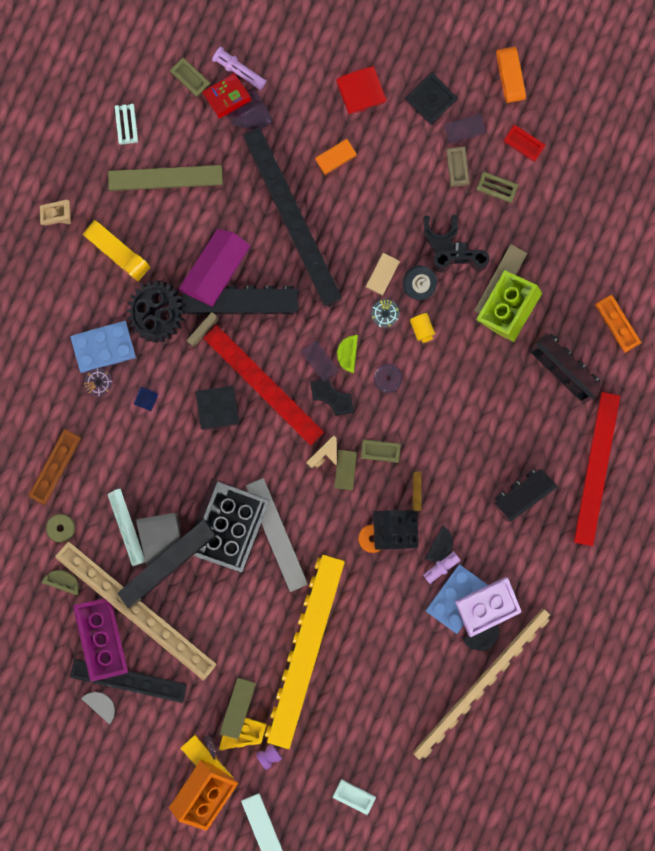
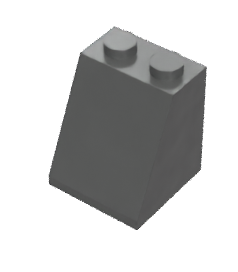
(158, 535)

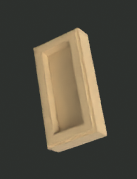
(382, 274)

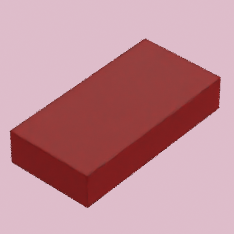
(524, 143)

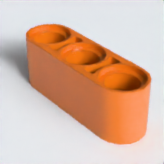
(511, 74)

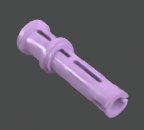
(231, 64)

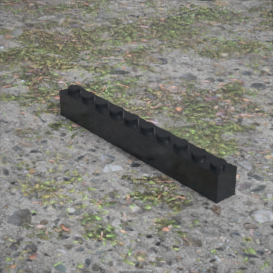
(292, 218)

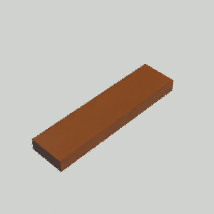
(54, 467)

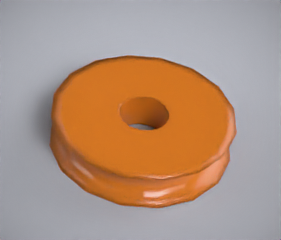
(364, 539)

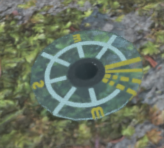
(385, 313)

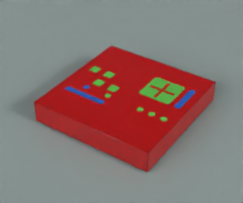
(226, 95)

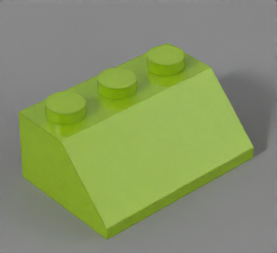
(509, 305)

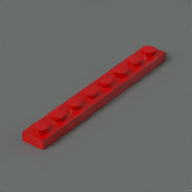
(264, 386)

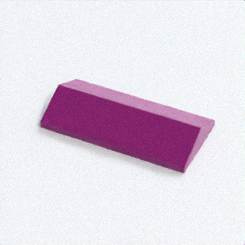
(215, 267)
(100, 639)

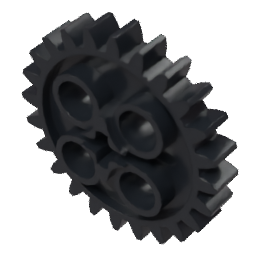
(162, 327)

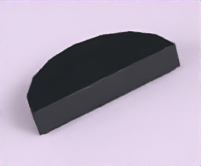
(441, 546)
(483, 640)

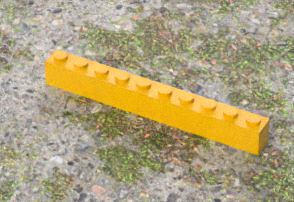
(305, 652)

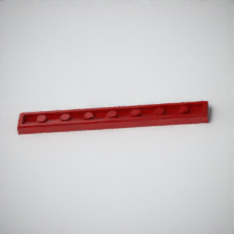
(596, 469)

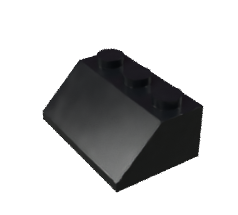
(524, 494)

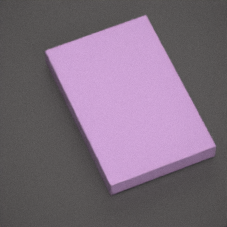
(488, 606)

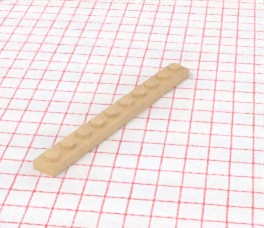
(138, 614)
(476, 690)

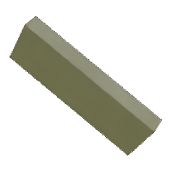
(237, 708)

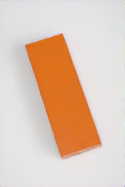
(618, 323)

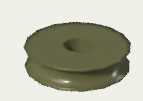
(54, 522)

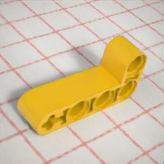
(116, 250)

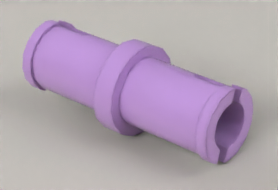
(441, 567)

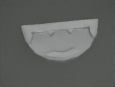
(101, 704)

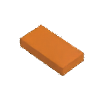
(335, 157)

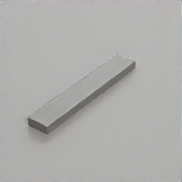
(279, 539)

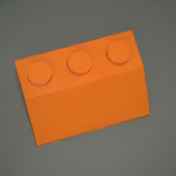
(203, 796)

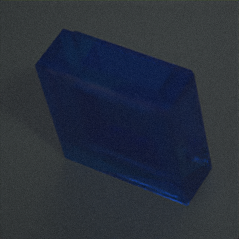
(146, 399)

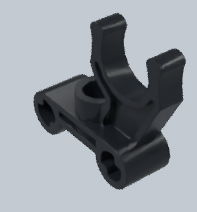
(452, 253)

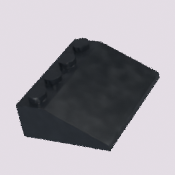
(566, 368)
(235, 520)

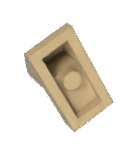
(55, 213)
(329, 450)

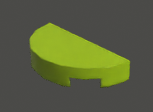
(347, 352)

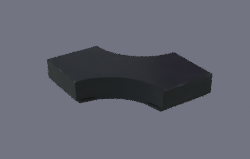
(338, 401)

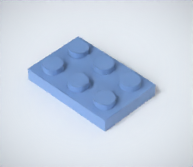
(103, 346)
(456, 587)

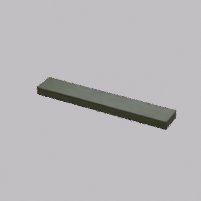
(165, 178)

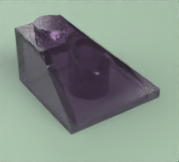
(252, 114)

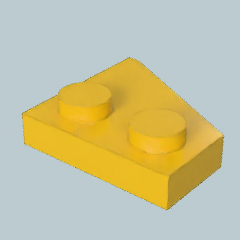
(251, 734)

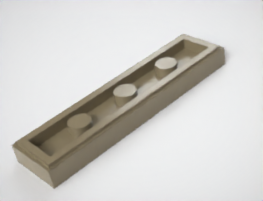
(511, 263)

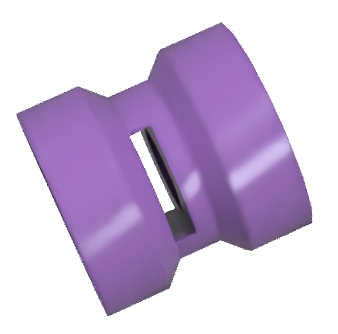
(270, 755)

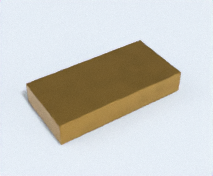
(417, 491)

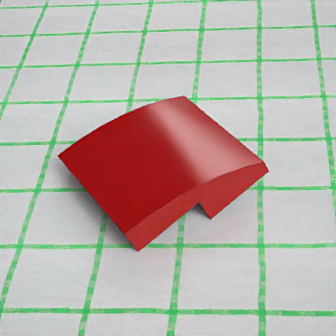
(361, 90)

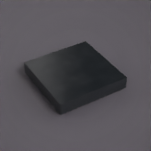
(431, 98)

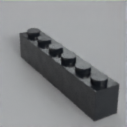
(247, 301)

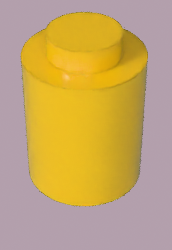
(422, 328)

